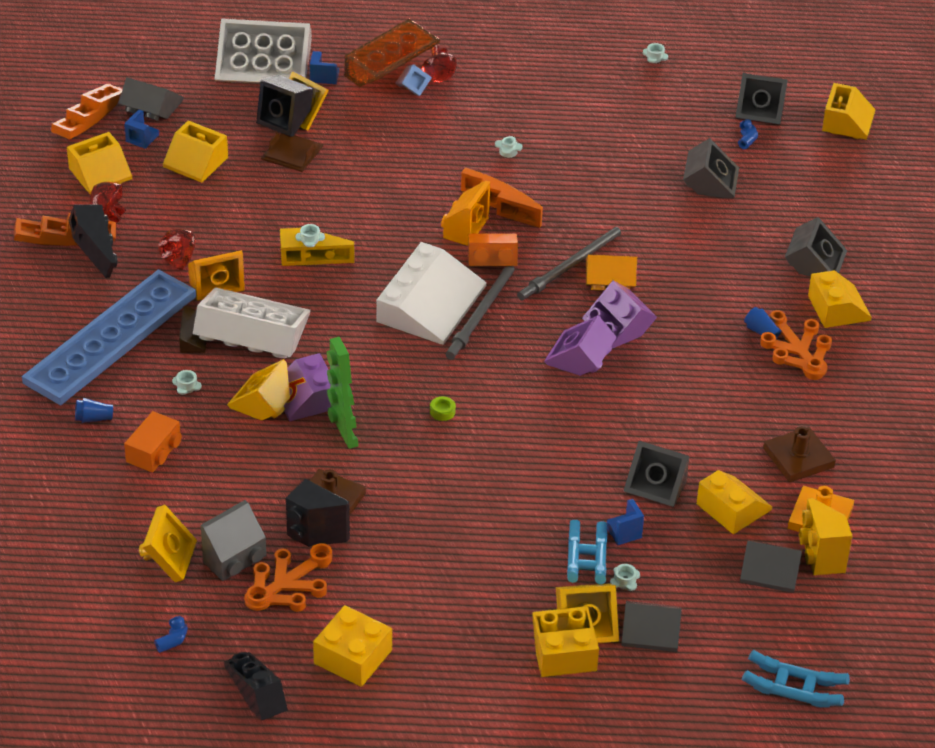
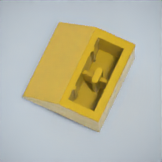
(848, 112)
(196, 151)
(98, 161)
(825, 538)
(565, 641)

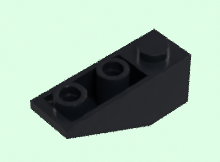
(91, 234)
(257, 685)

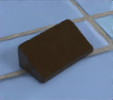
(188, 341)

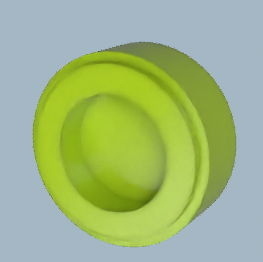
(442, 408)

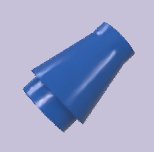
(760, 322)
(91, 411)

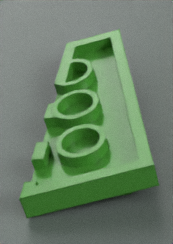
(340, 391)

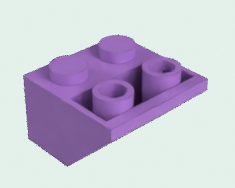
(622, 313)

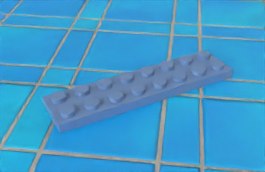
(108, 337)

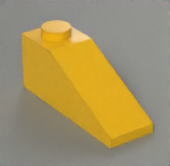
(329, 251)

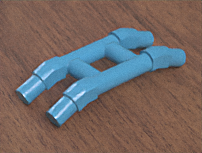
(599, 550)
(810, 676)

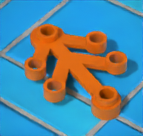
(812, 366)
(261, 597)

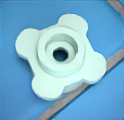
(655, 53)
(508, 146)
(310, 235)
(186, 382)
(625, 577)

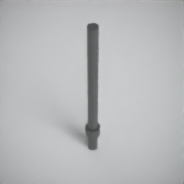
(539, 283)
(461, 338)

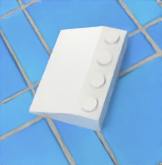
(261, 50)
(429, 294)
(250, 322)

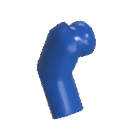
(749, 134)
(175, 637)

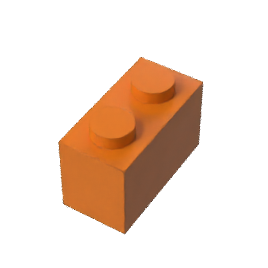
(492, 250)
(152, 441)

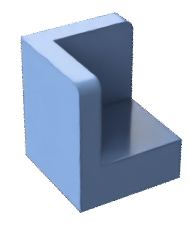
(413, 79)

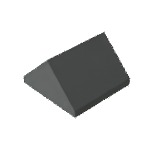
(761, 98)
(657, 473)
(770, 566)
(651, 626)

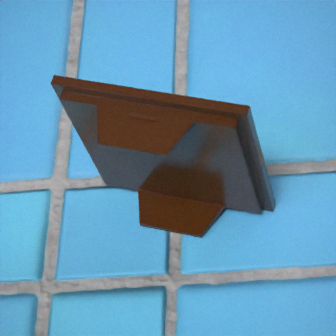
(291, 151)

